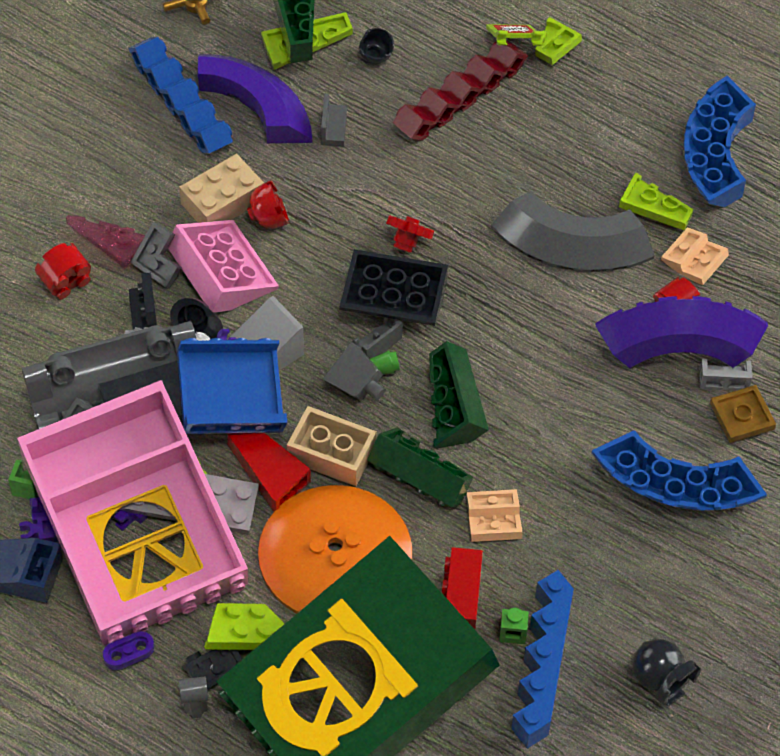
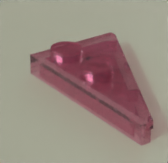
(110, 238)

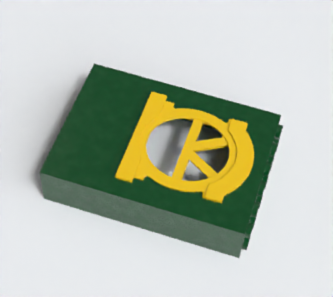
(420, 652)

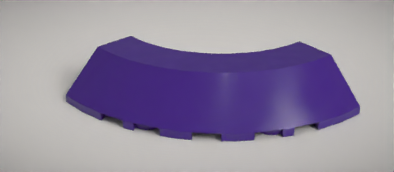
(262, 92)
(682, 326)

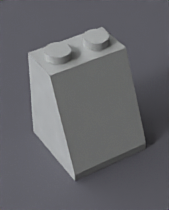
(276, 323)

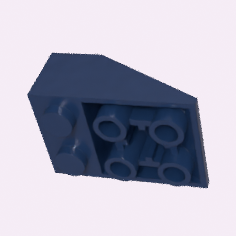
(29, 567)

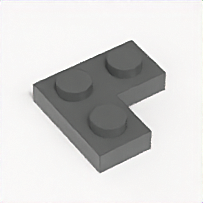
(151, 255)

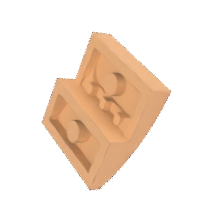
(695, 256)
(494, 515)

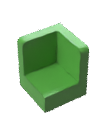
(21, 482)

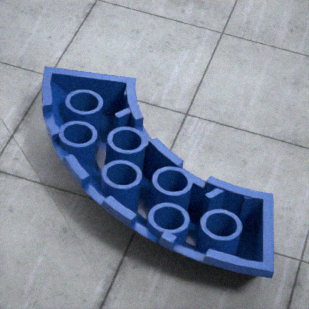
(708, 141)
(675, 481)

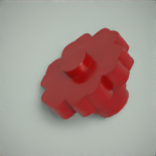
(408, 232)

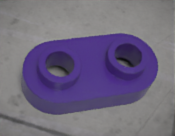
(128, 651)

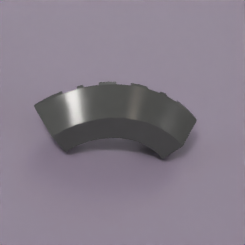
(573, 239)

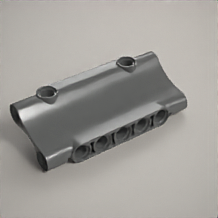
(80, 370)

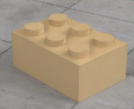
(220, 191)
(332, 445)

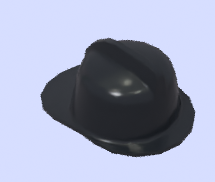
(198, 313)

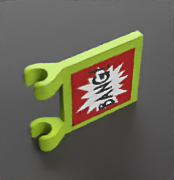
(504, 31)

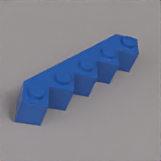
(180, 95)
(543, 659)

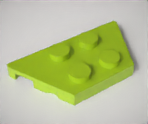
(241, 626)

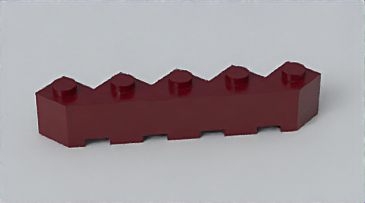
(459, 90)

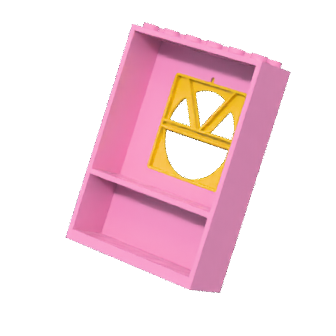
(124, 456)

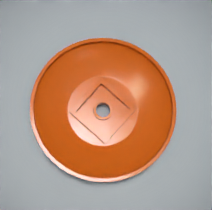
(297, 538)

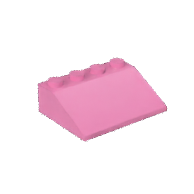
(220, 264)

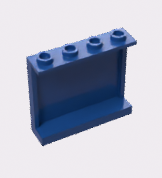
(230, 386)

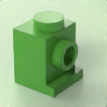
(513, 620)

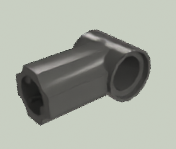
(194, 695)

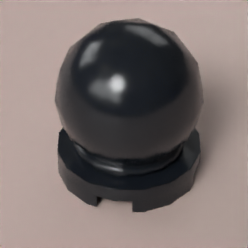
(662, 669)

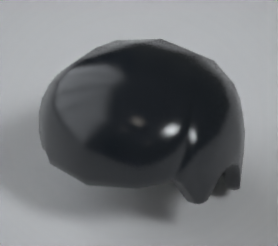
(376, 45)

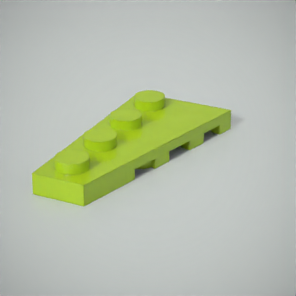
(325, 32)

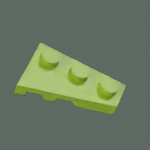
(653, 204)

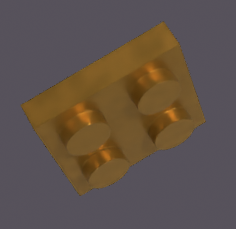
(742, 413)

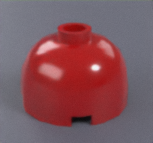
(267, 207)

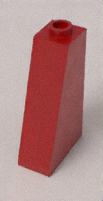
(269, 465)

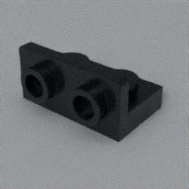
(142, 303)
(211, 664)

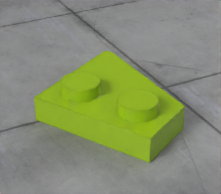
(556, 41)

